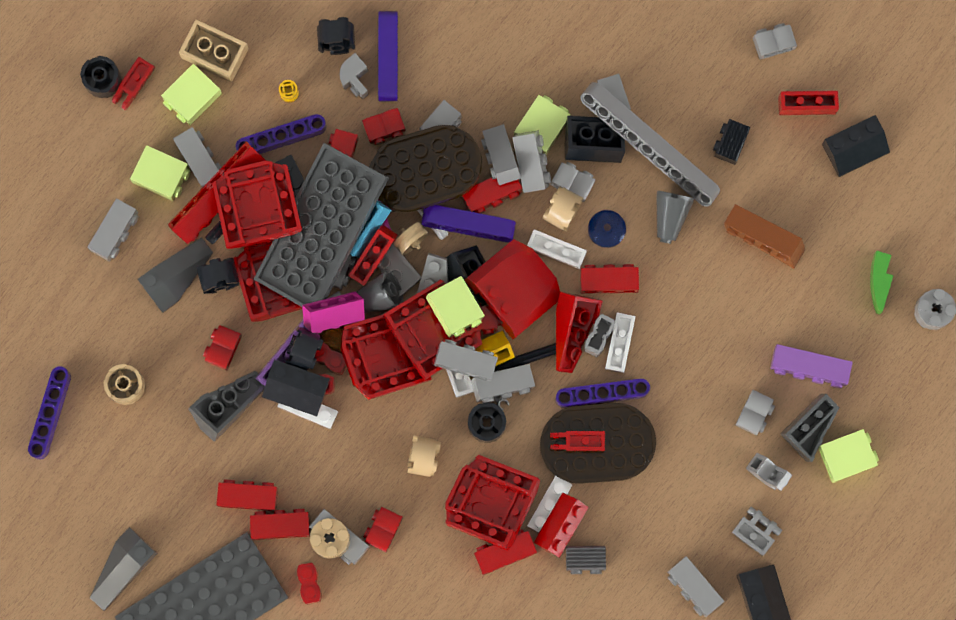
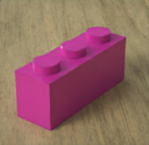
(333, 312)

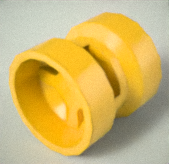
(288, 91)

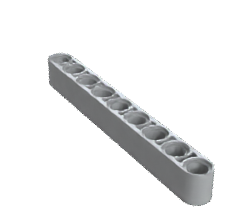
(650, 144)

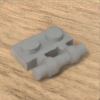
(752, 535)

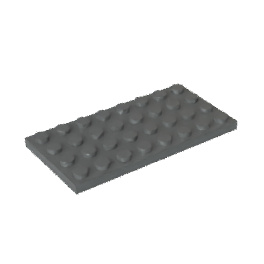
(332, 214)
(224, 586)

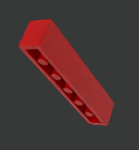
(203, 206)

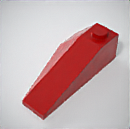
(573, 322)

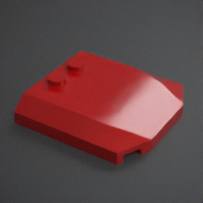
(256, 204)
(516, 286)
(260, 300)
(421, 332)
(377, 359)
(490, 501)

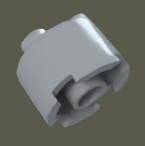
(944, 304)

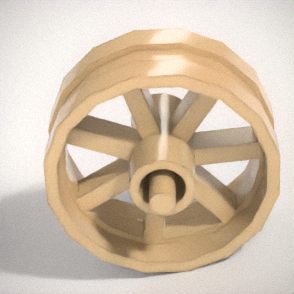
(410, 238)

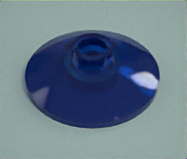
(606, 238)

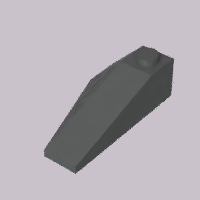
(174, 275)
(221, 408)
(124, 563)

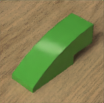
(880, 280)

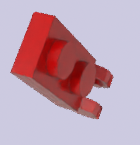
(133, 81)
(580, 441)

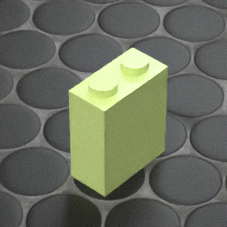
(190, 95)
(546, 118)
(160, 173)
(455, 307)
(848, 455)

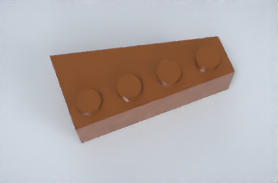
(765, 236)

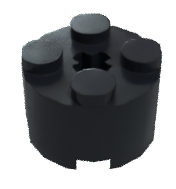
(335, 36)
(96, 67)
(218, 275)
(303, 349)
(487, 411)

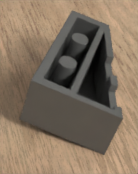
(810, 426)

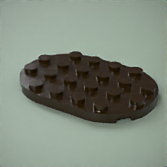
(427, 167)
(628, 443)

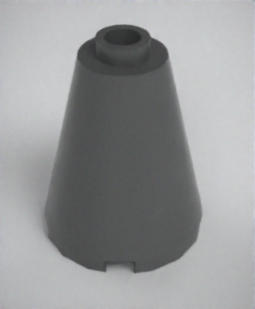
(671, 214)
(381, 293)

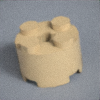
(562, 208)
(114, 381)
(422, 456)
(331, 549)

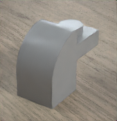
(350, 72)
(768, 472)

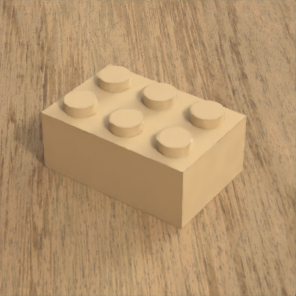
(213, 50)

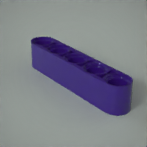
(388, 56)
(288, 129)
(468, 223)
(611, 388)
(48, 402)

